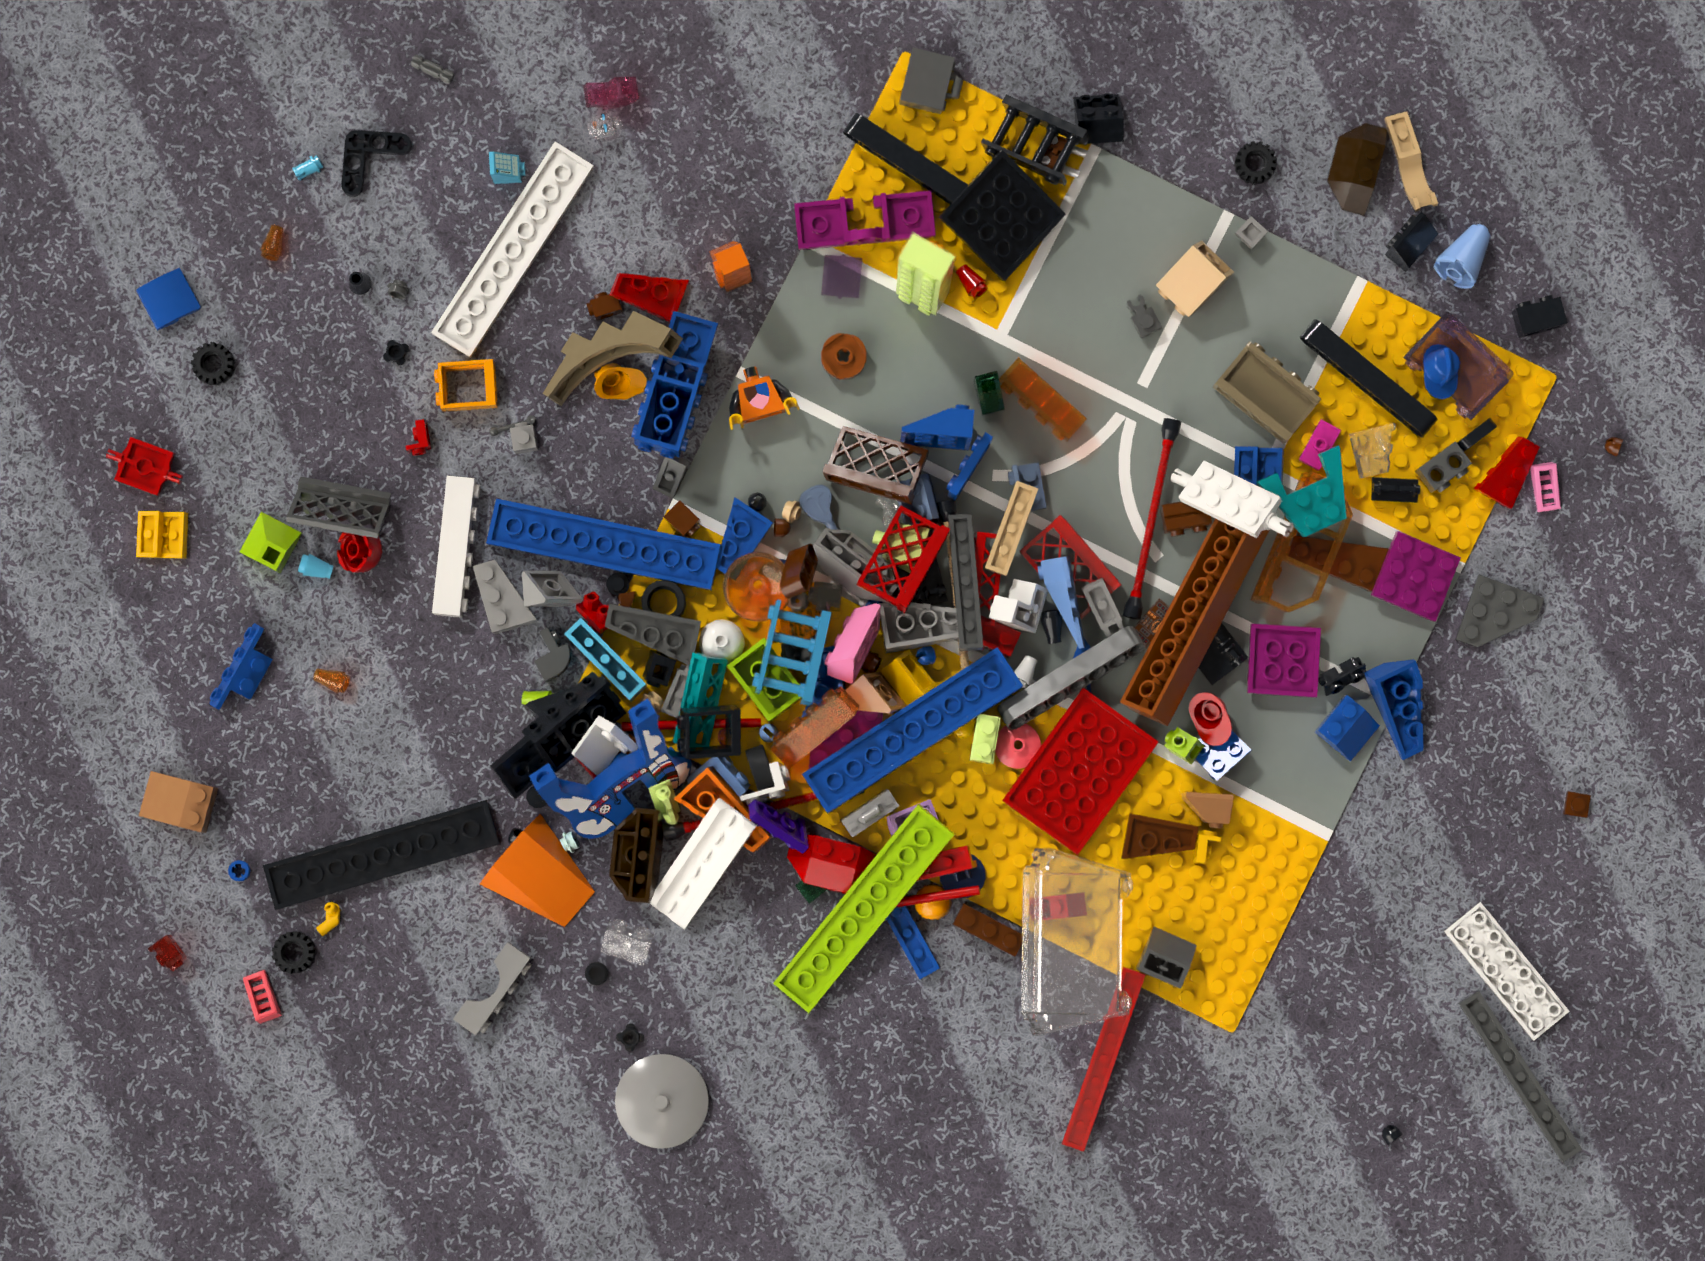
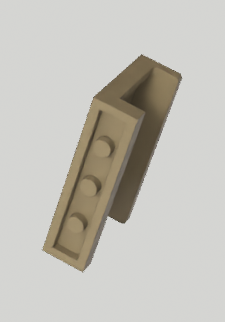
(1267, 392)

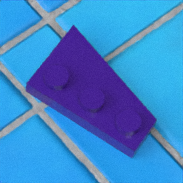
(780, 825)

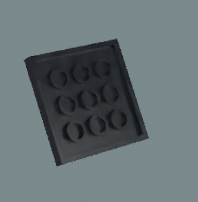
(1002, 215)

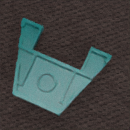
(1315, 504)

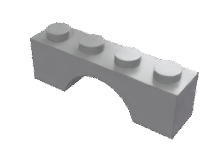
(476, 1014)

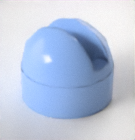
(764, 736)

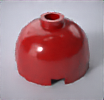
(359, 552)

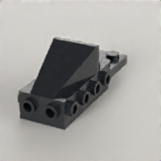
(556, 731)

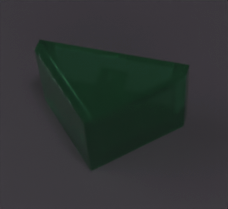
(989, 392)

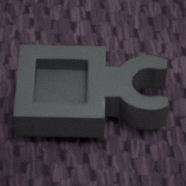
(1145, 319)

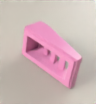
(1536, 478)

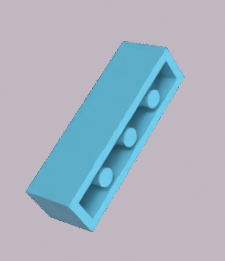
(606, 659)

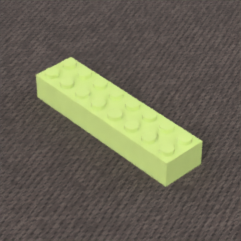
(924, 275)

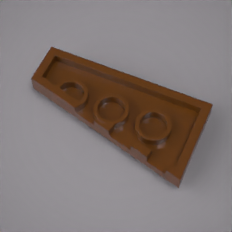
(1353, 563)

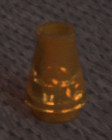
(273, 244)
(333, 680)

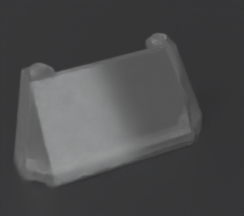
(1071, 942)

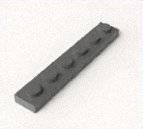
(965, 582)

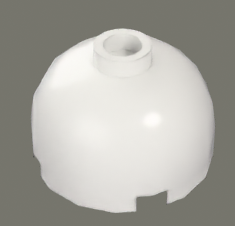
(722, 640)

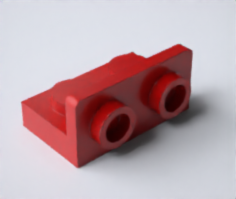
(1001, 637)

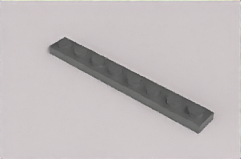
(1520, 1076)

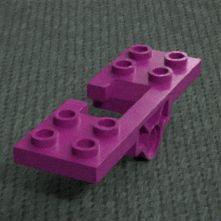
(825, 222)

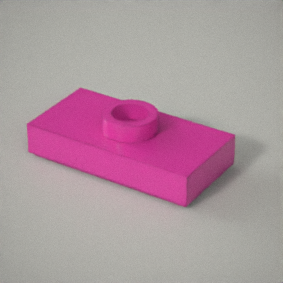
(1320, 441)

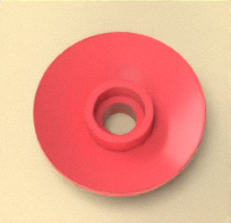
(1017, 757)

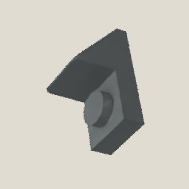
(671, 476)

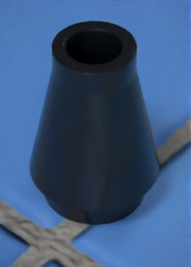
(361, 287)
(1052, 625)

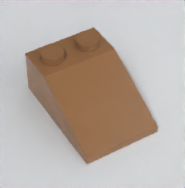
(178, 802)

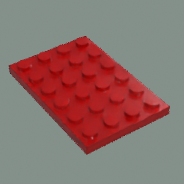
(1080, 771)

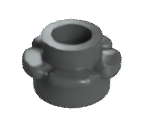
(398, 287)

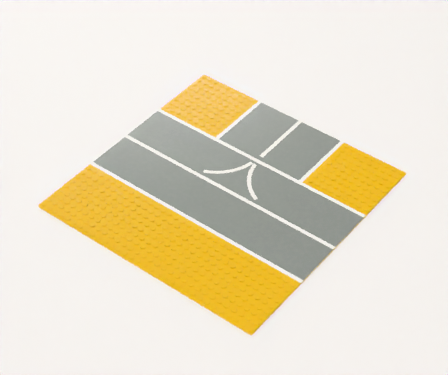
(1073, 328)

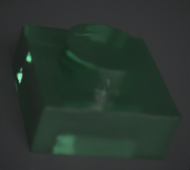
(809, 892)

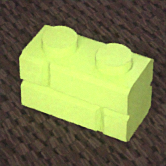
(985, 739)

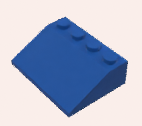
(942, 430)

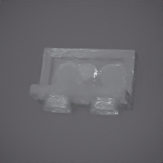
(627, 941)

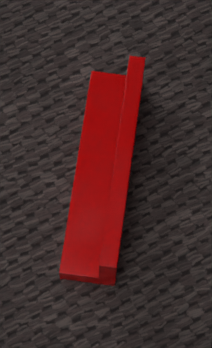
(979, 544)
(950, 862)

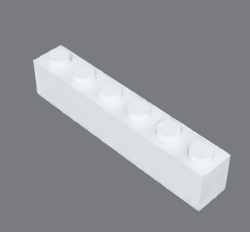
(454, 546)

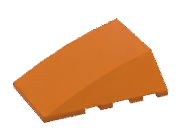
(540, 875)

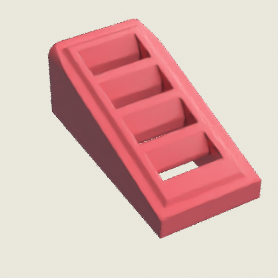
(275, 1010)

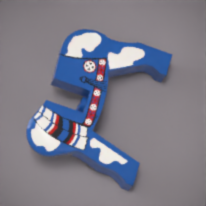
(603, 803)

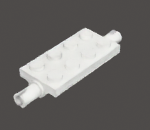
(1231, 500)

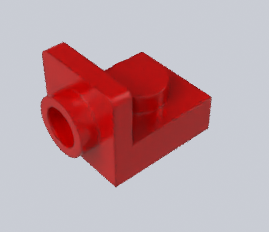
(421, 435)

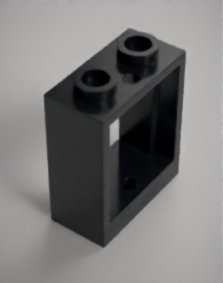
(732, 732)

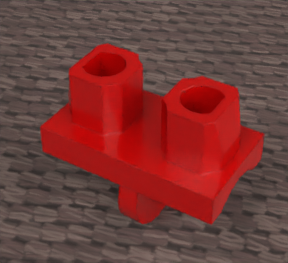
(593, 612)

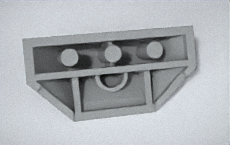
(845, 558)

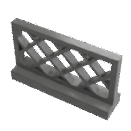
(340, 498)

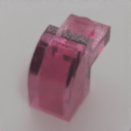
(611, 94)

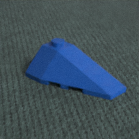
(1398, 697)

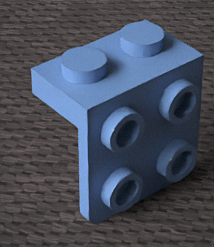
(727, 770)

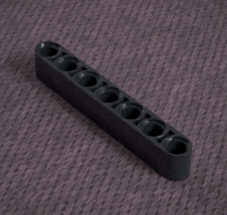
(904, 158)
(1368, 378)

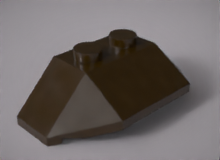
(1356, 166)
(637, 855)

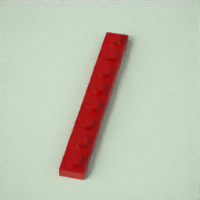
(1101, 1067)

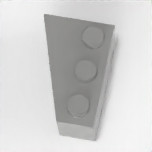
(501, 599)

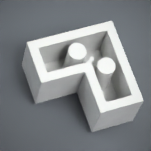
(1021, 608)

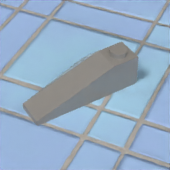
(917, 627)

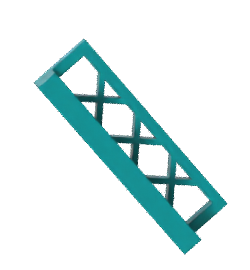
(694, 695)

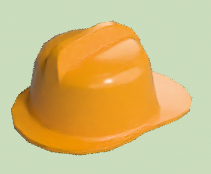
(619, 382)

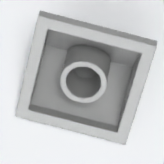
(548, 589)

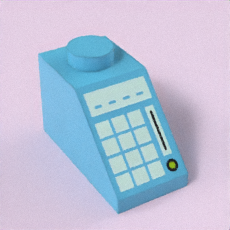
(506, 168)

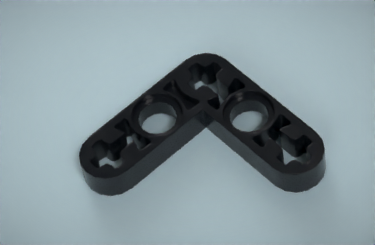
(360, 153)

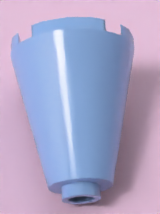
(1464, 257)

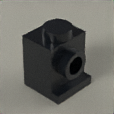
(666, 668)

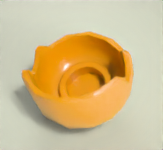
(933, 910)

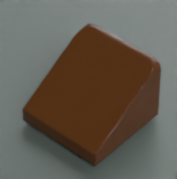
(627, 599)

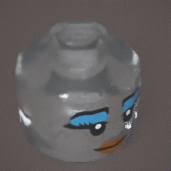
(604, 126)

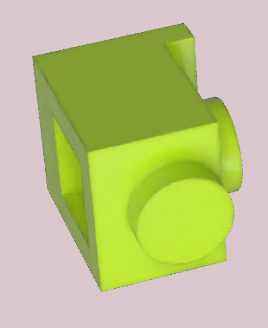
(1188, 749)

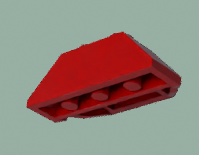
(830, 863)

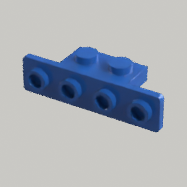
(245, 670)

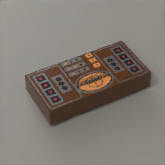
(1151, 621)

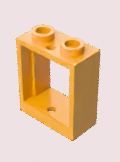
(490, 384)

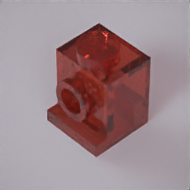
(168, 953)

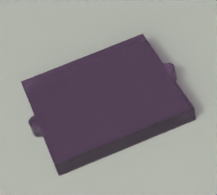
(841, 276)

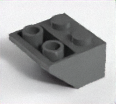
(1166, 957)

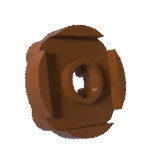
(845, 343)

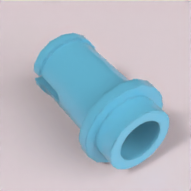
(308, 167)

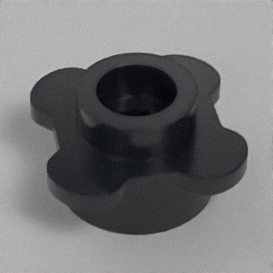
(393, 346)
(623, 1037)

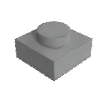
(1251, 232)

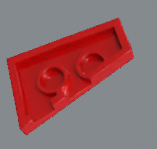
(650, 294)
(1508, 476)

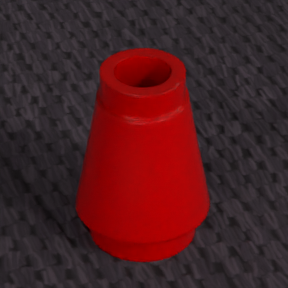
(971, 281)

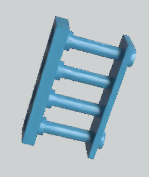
(814, 645)

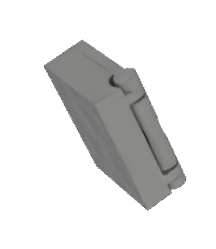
(869, 813)

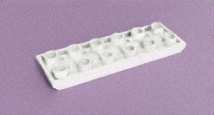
(702, 863)
(1506, 971)

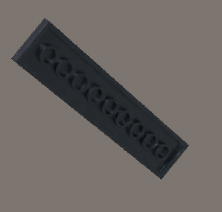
(381, 855)

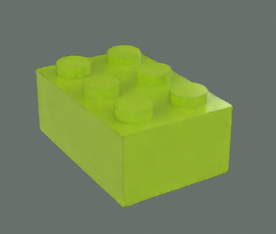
(770, 700)

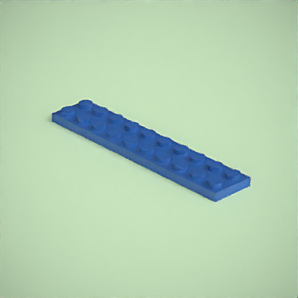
(603, 544)
(912, 730)

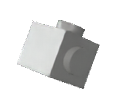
(523, 438)

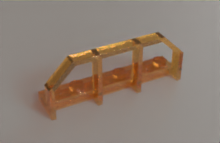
(1281, 549)

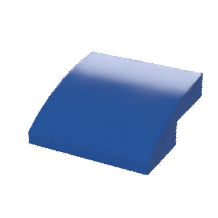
(168, 299)
(1258, 463)

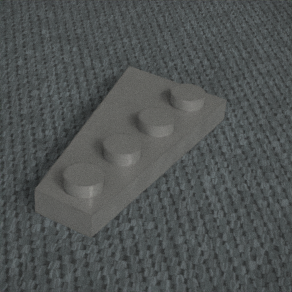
(659, 631)

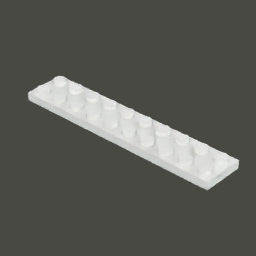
(512, 249)

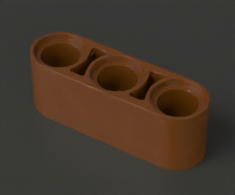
(798, 571)

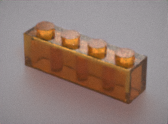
(1042, 399)
(814, 727)

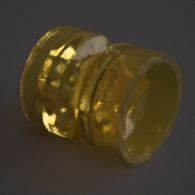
(802, 631)

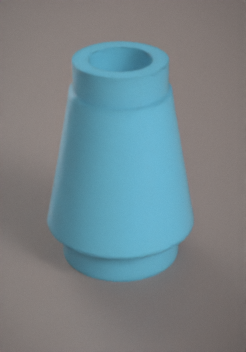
(315, 567)

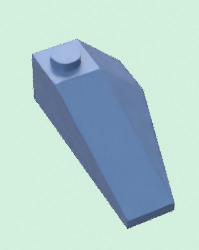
(1060, 584)

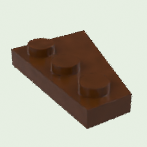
(1156, 836)

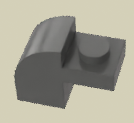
(556, 660)

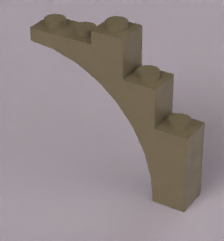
(609, 343)

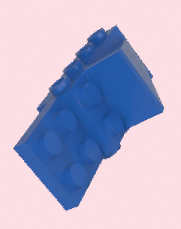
(675, 389)

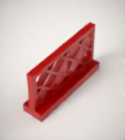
(1081, 549)
(921, 567)

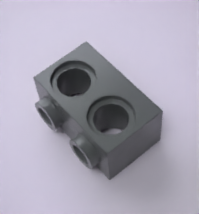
(1441, 464)

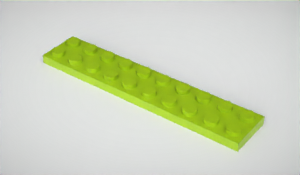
(864, 908)

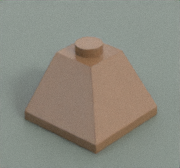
(875, 694)
(1210, 807)

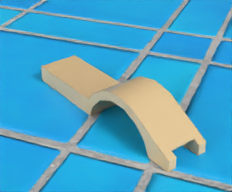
(1409, 161)

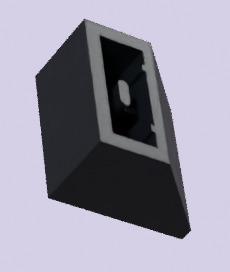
(1100, 117)
(1409, 245)

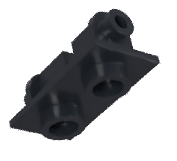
(1395, 490)
(1334, 682)

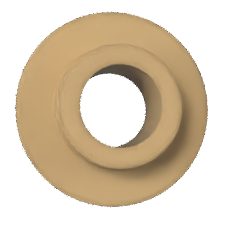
(791, 511)

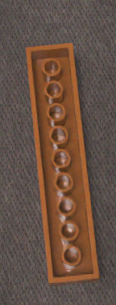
(1191, 622)

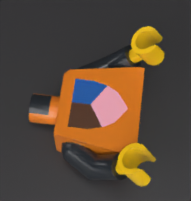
(759, 399)

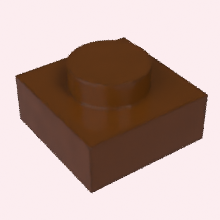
(1576, 804)

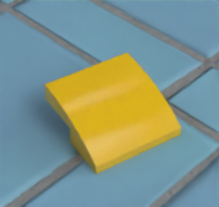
(162, 534)

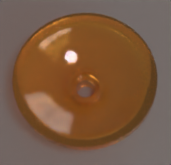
(740, 592)

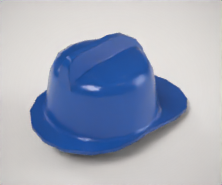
(1440, 371)

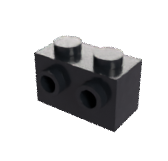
(1539, 317)

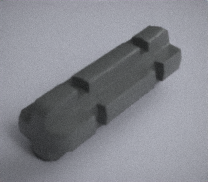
(432, 69)

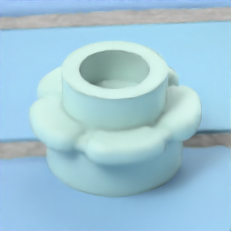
(568, 842)

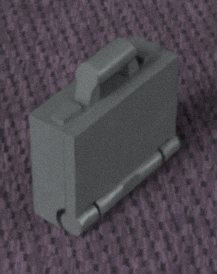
(928, 81)

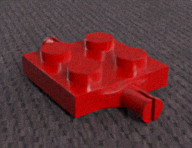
(144, 466)

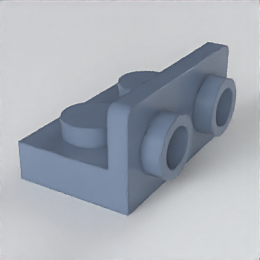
(1029, 475)
(923, 501)

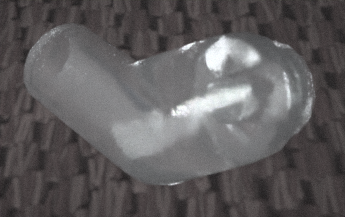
(889, 509)

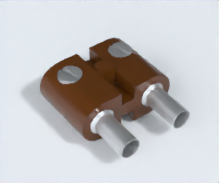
(1054, 151)

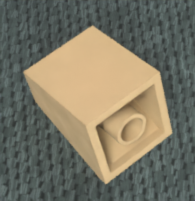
(1194, 279)

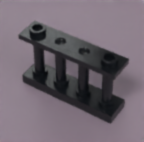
(1035, 117)

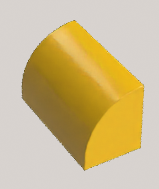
(908, 677)

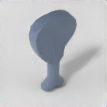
(816, 505)

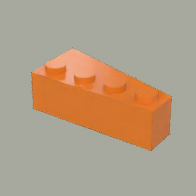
(731, 266)
(704, 792)

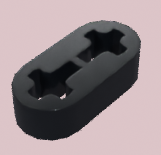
(1477, 434)

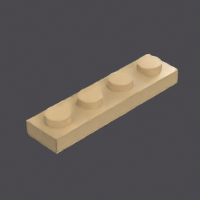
(1011, 528)

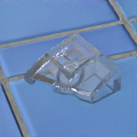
(1372, 450)

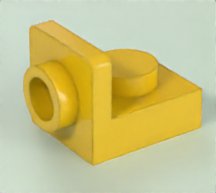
(1202, 849)

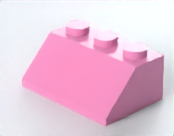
(854, 643)

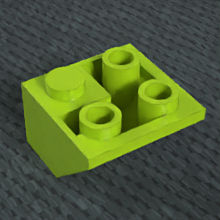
(270, 542)

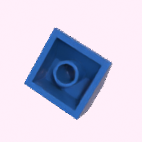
(1347, 727)

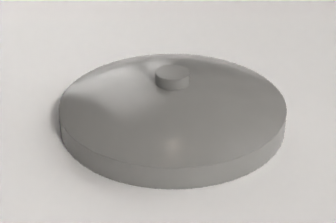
(661, 1101)

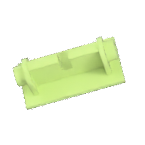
(663, 800)

